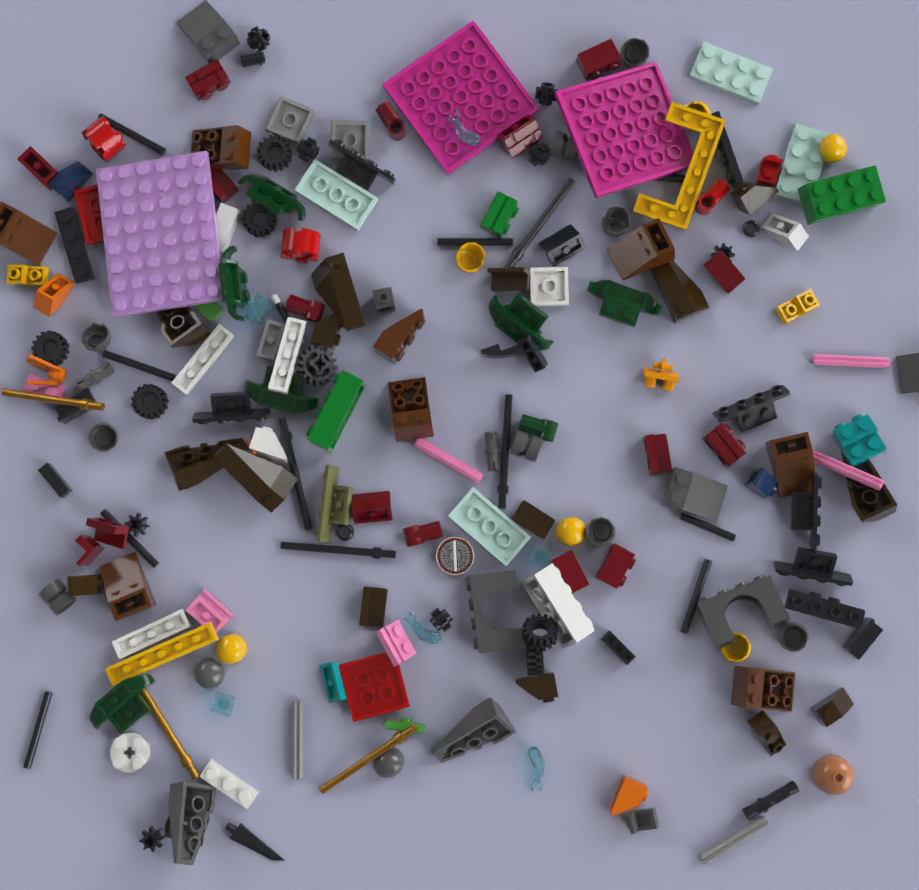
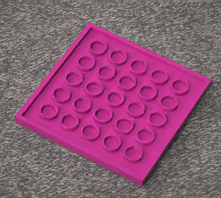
(462, 76)
(623, 129)

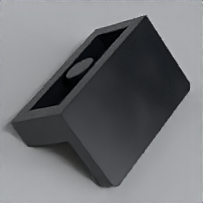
(562, 245)
(68, 413)
(862, 638)

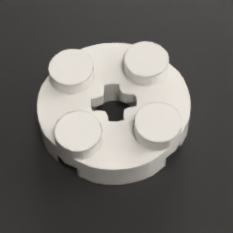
(120, 758)

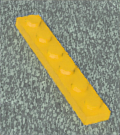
(162, 653)

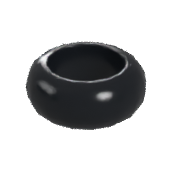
(751, 234)
(347, 538)

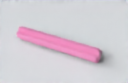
(852, 361)
(448, 460)
(847, 470)

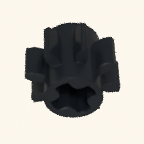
(258, 38)
(545, 93)
(307, 149)
(539, 154)
(727, 250)
(142, 525)
(441, 619)
(149, 843)

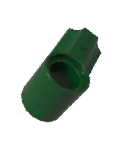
(542, 428)

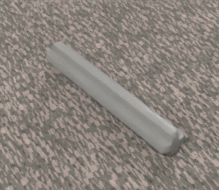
(297, 739)
(733, 840)

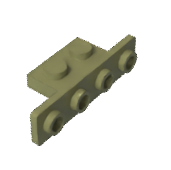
(334, 504)

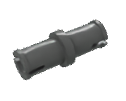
(95, 376)
(491, 451)

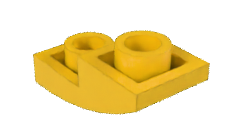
(27, 275)
(797, 306)

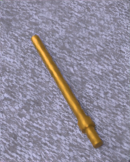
(84, 404)
(398, 738)
(186, 760)

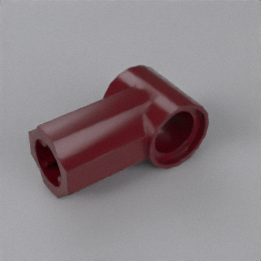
(391, 120)
(310, 310)
(419, 534)

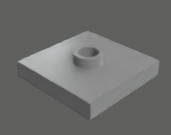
(290, 120)
(352, 134)

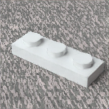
(229, 784)

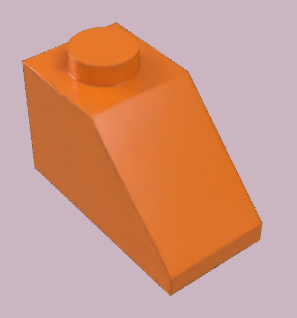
(52, 294)
(628, 795)

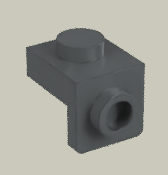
(642, 820)

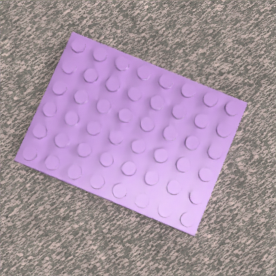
(160, 234)

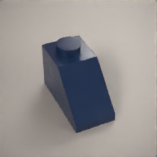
(70, 179)
(762, 483)

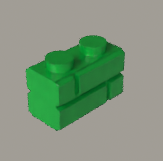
(499, 215)

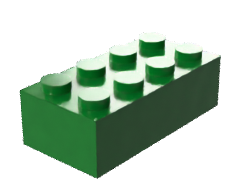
(841, 195)
(336, 411)

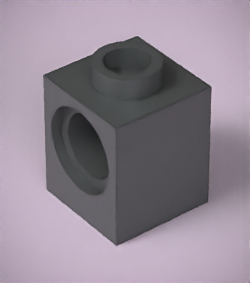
(383, 300)

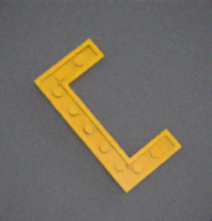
(710, 129)

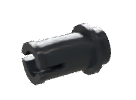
(253, 59)

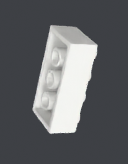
(555, 599)

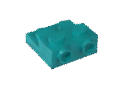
(858, 439)

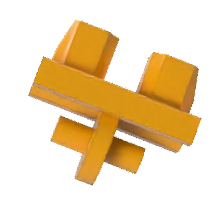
(668, 378)

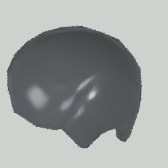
(635, 52)
(616, 221)
(96, 337)
(103, 437)
(600, 531)
(793, 637)
(209, 673)
(389, 763)

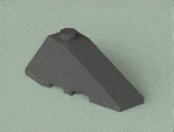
(480, 726)
(188, 813)

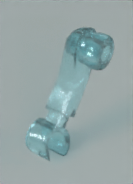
(462, 133)
(424, 634)
(538, 763)

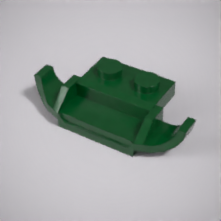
(273, 196)
(233, 283)
(622, 302)
(520, 319)
(292, 402)
(123, 704)

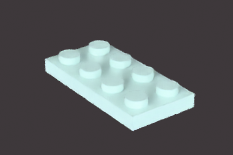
(731, 73)
(801, 163)
(336, 195)
(489, 526)

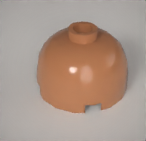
(833, 774)

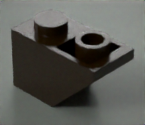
(327, 332)
(767, 733)

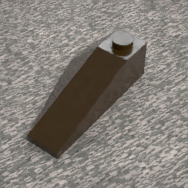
(335, 286)
(678, 291)
(182, 326)
(196, 464)
(262, 479)
(866, 501)

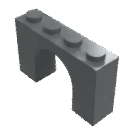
(760, 591)
(488, 638)

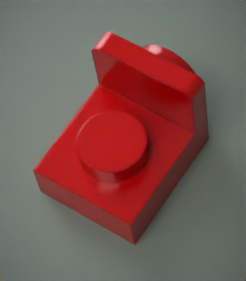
(769, 170)

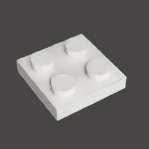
(549, 286)

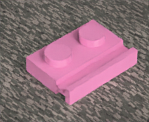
(209, 609)
(396, 643)

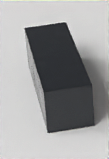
(532, 353)
(55, 480)
(617, 647)

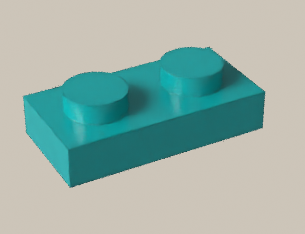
(333, 681)

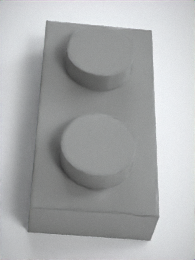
(270, 340)

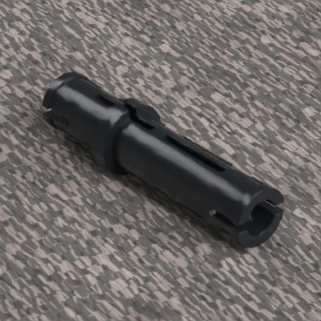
(765, 803)

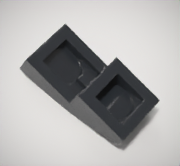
(496, 353)

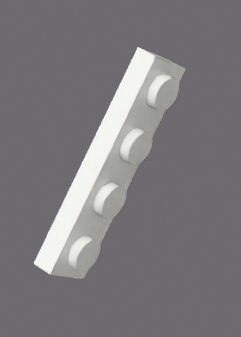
(287, 355)
(203, 359)
(151, 633)

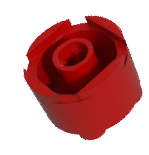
(103, 139)
(300, 245)

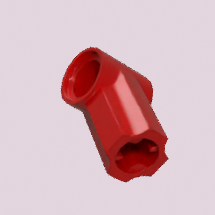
(712, 196)

